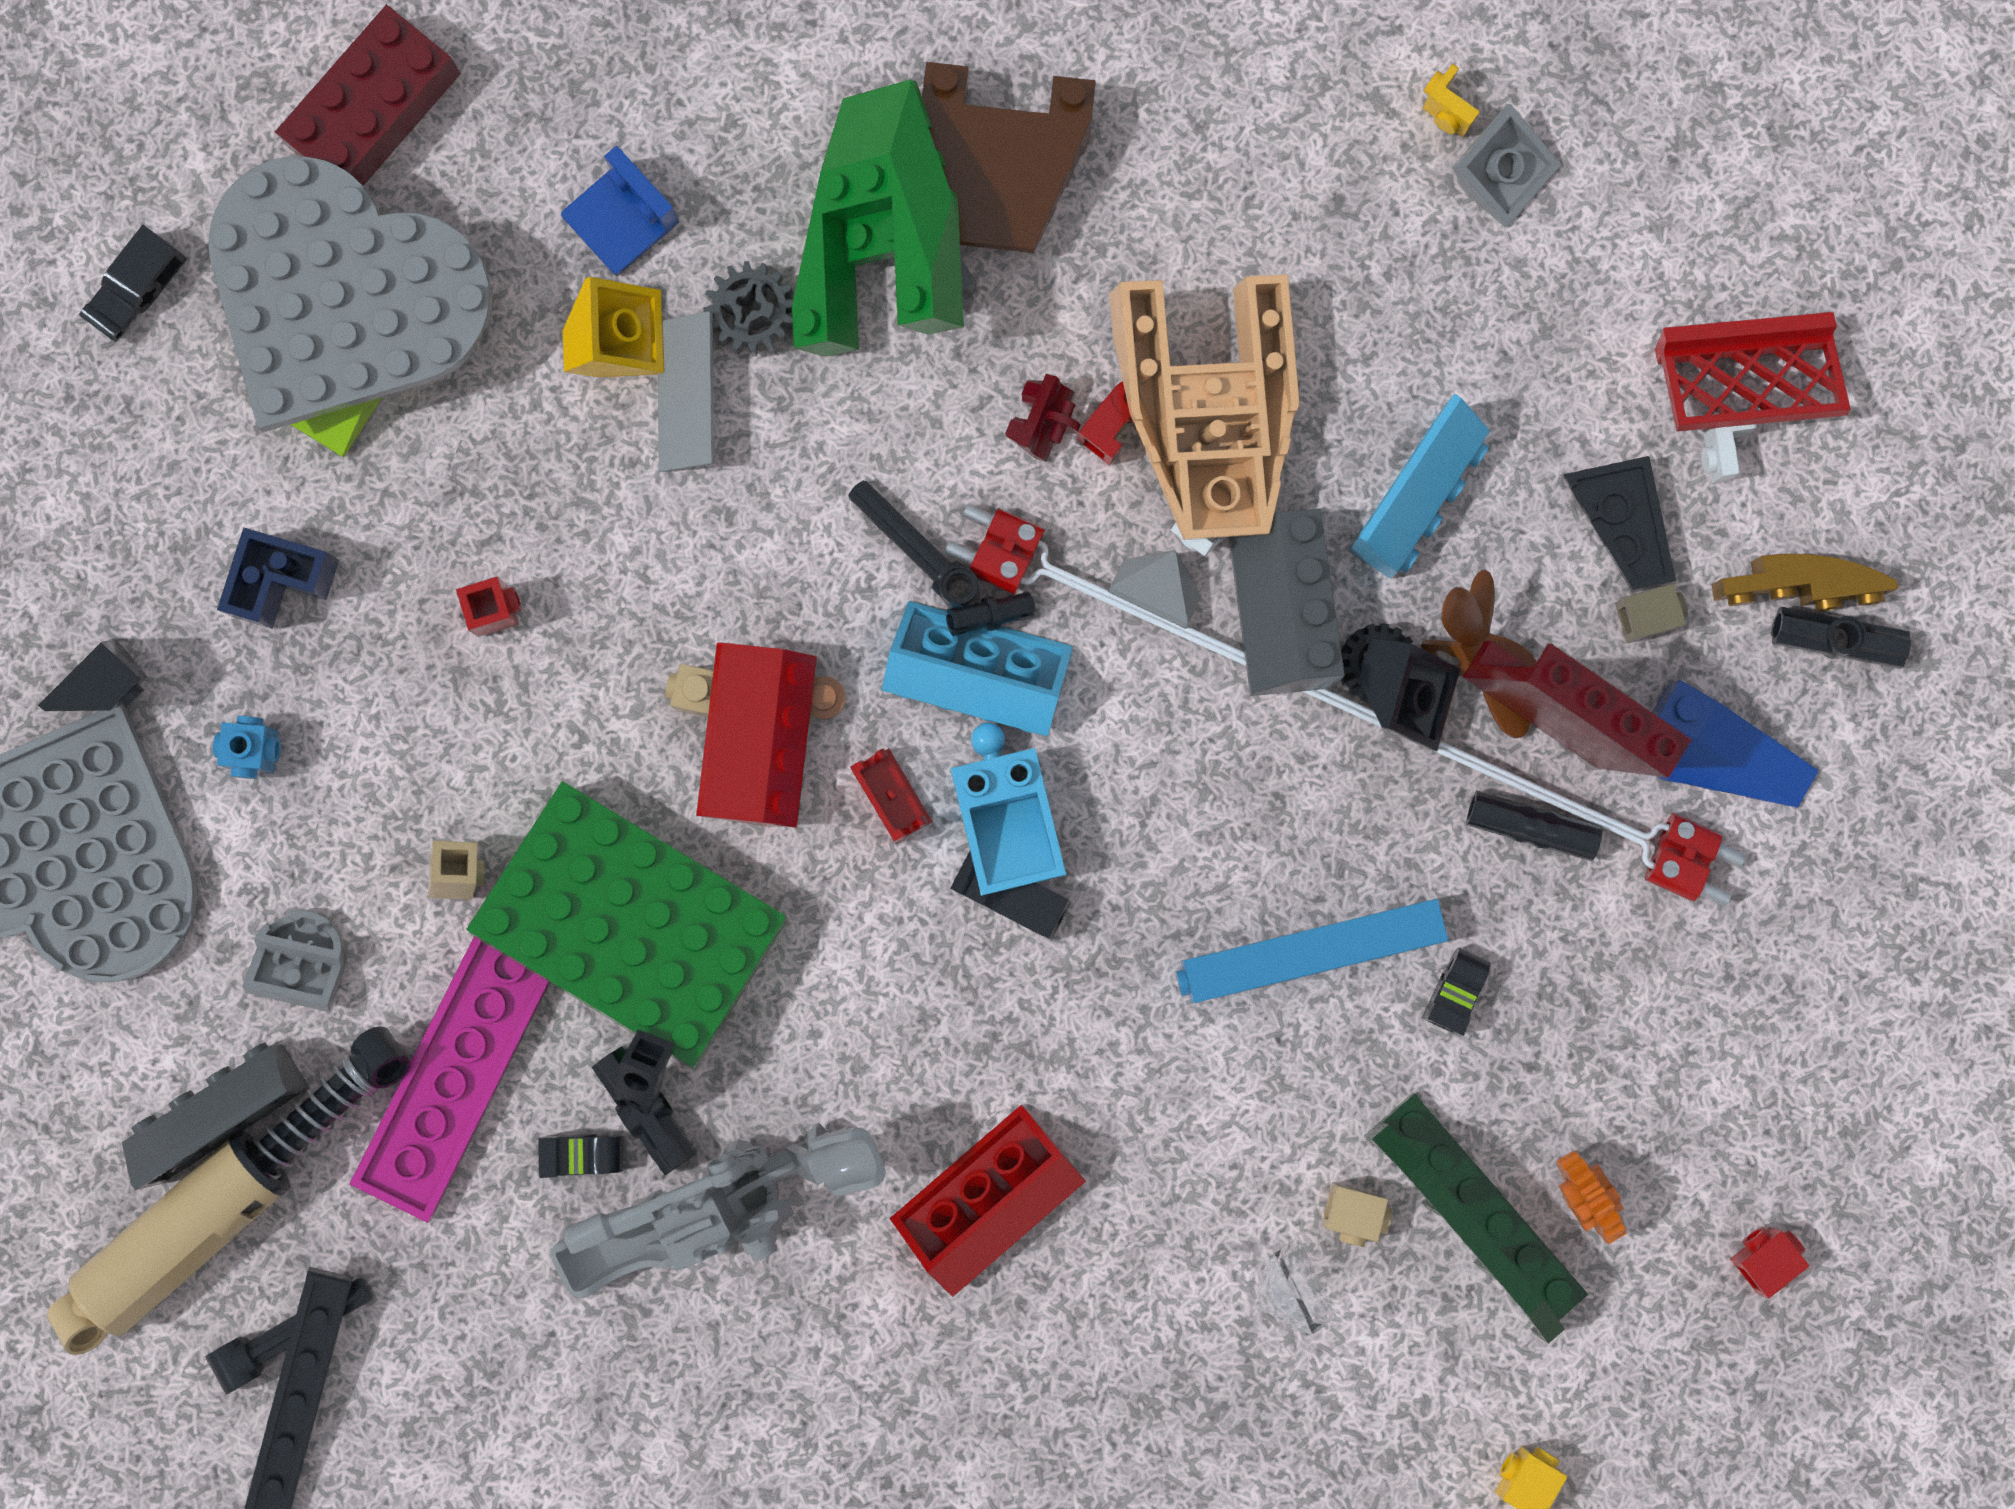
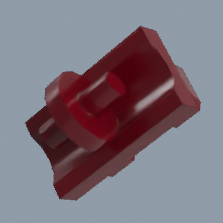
(1047, 419)

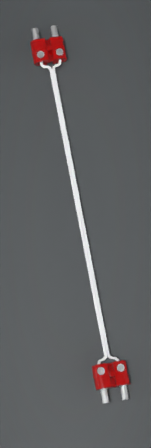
(1683, 847)

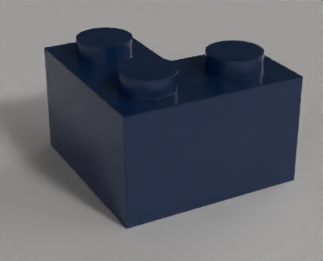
(267, 567)

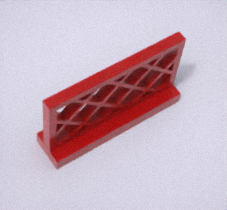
(1746, 339)

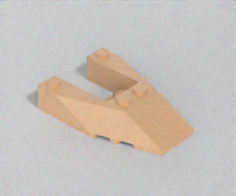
(1212, 428)

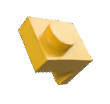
(1450, 111)

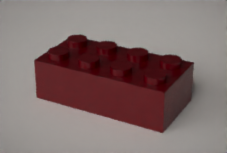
(370, 97)

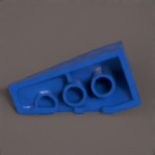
(1730, 752)

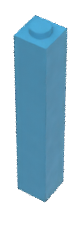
(1312, 951)

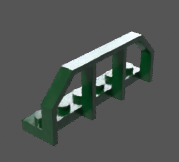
(1478, 1215)

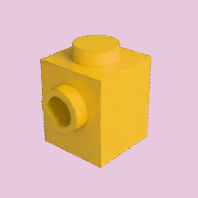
(1530, 1479)

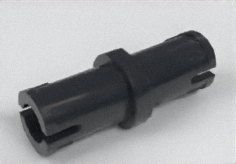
(990, 613)

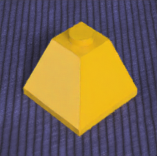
(614, 330)

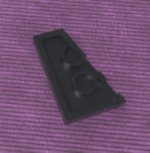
(1627, 518)

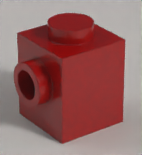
(489, 606)
(1770, 1260)

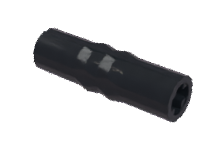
(1534, 825)

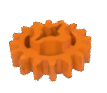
(1591, 1197)

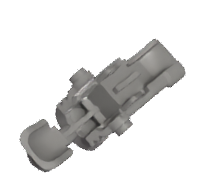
(715, 1211)

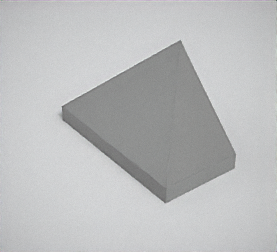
(1158, 586)

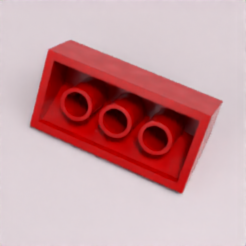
(756, 735)
(986, 1201)

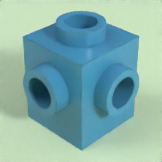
(261, 752)

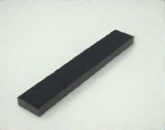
(299, 1390)

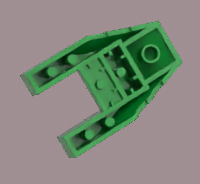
(876, 201)

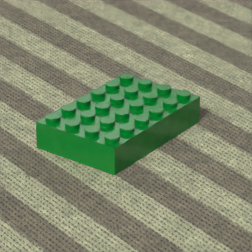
(627, 924)

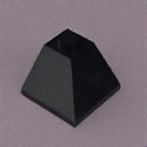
(99, 682)
(1408, 690)

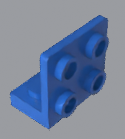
(620, 214)

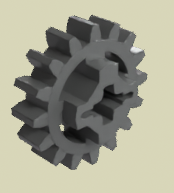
(768, 314)

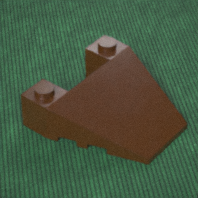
(1006, 161)

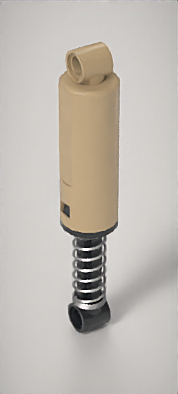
(212, 1204)

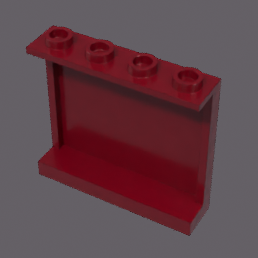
(1579, 710)

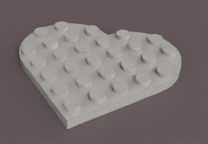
(336, 297)
(92, 852)

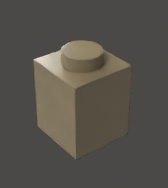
(1651, 613)

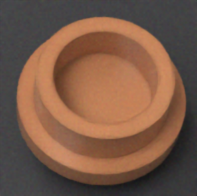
(827, 698)

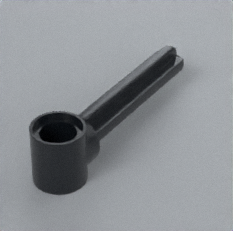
(915, 545)
(244, 1358)

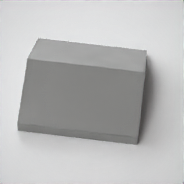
(1505, 166)

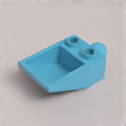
(1008, 820)

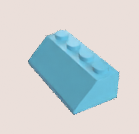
(1421, 489)
(980, 673)

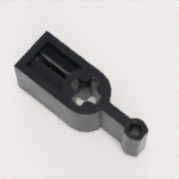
(132, 283)
(1026, 905)

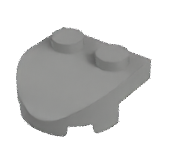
(297, 961)

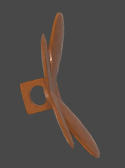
(1468, 621)

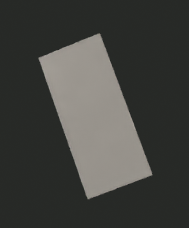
(686, 393)

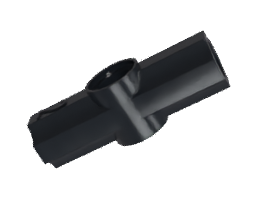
(1865, 641)
(657, 1130)

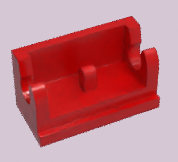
(891, 795)

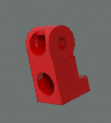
(1106, 424)

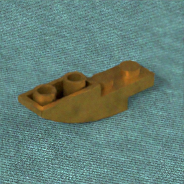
(1818, 578)

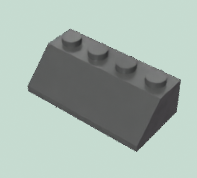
(1287, 606)
(211, 1116)

